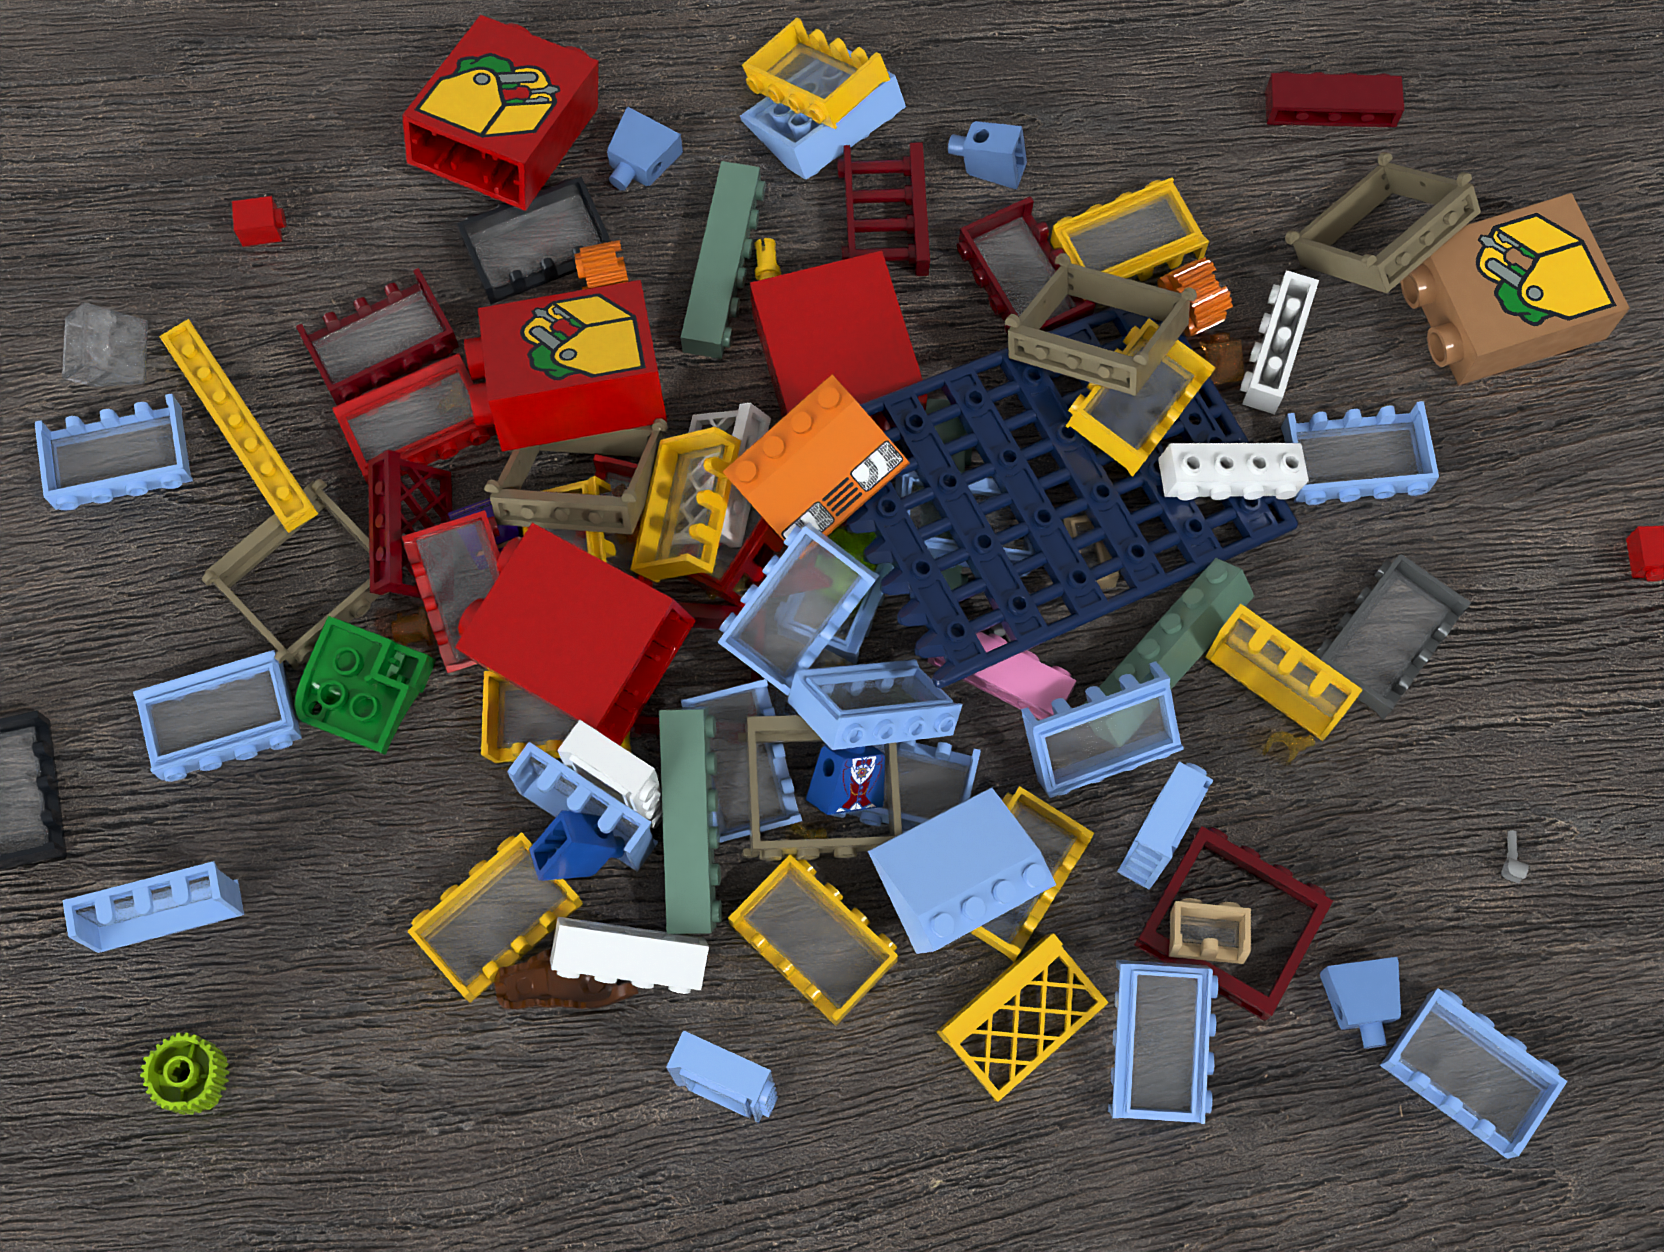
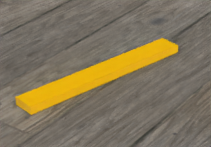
(239, 426)

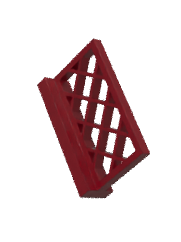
(388, 523)

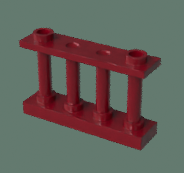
(912, 195)

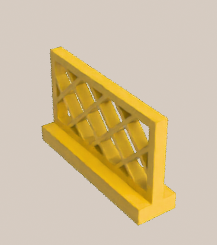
(1000, 992)

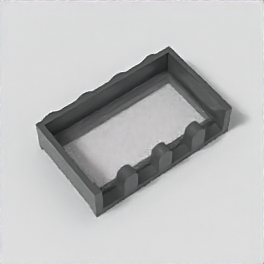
(1392, 632)

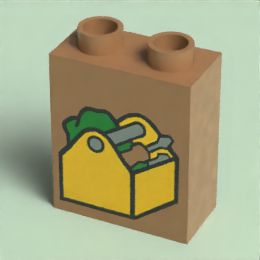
(1515, 290)

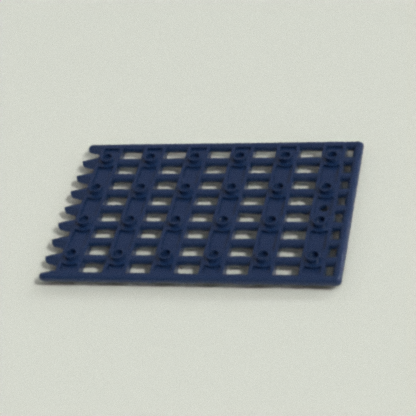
(920, 574)

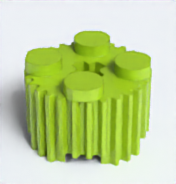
(205, 1079)

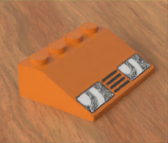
(816, 463)

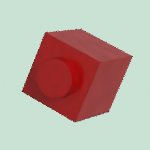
(258, 221)
(1647, 552)

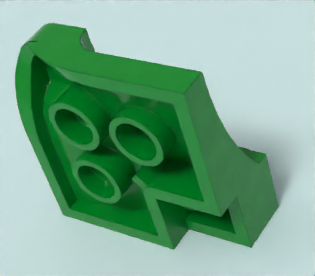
(361, 684)

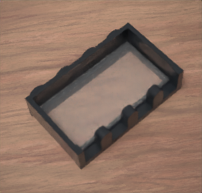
(532, 247)
(28, 792)

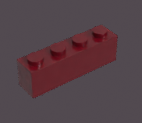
(1334, 99)

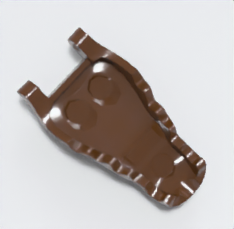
(540, 986)

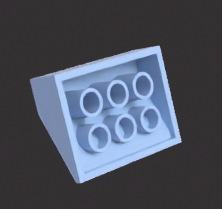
(811, 146)
(960, 871)

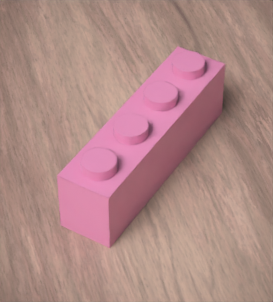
(1020, 679)

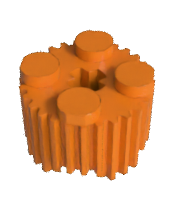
(600, 265)
(1211, 299)

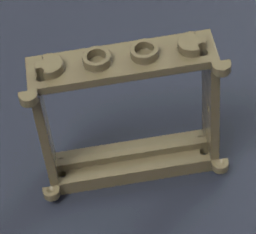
(1453, 209)
(1091, 362)
(572, 510)
(261, 544)
(795, 729)

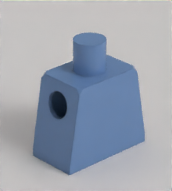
(641, 150)
(992, 152)
(1364, 996)

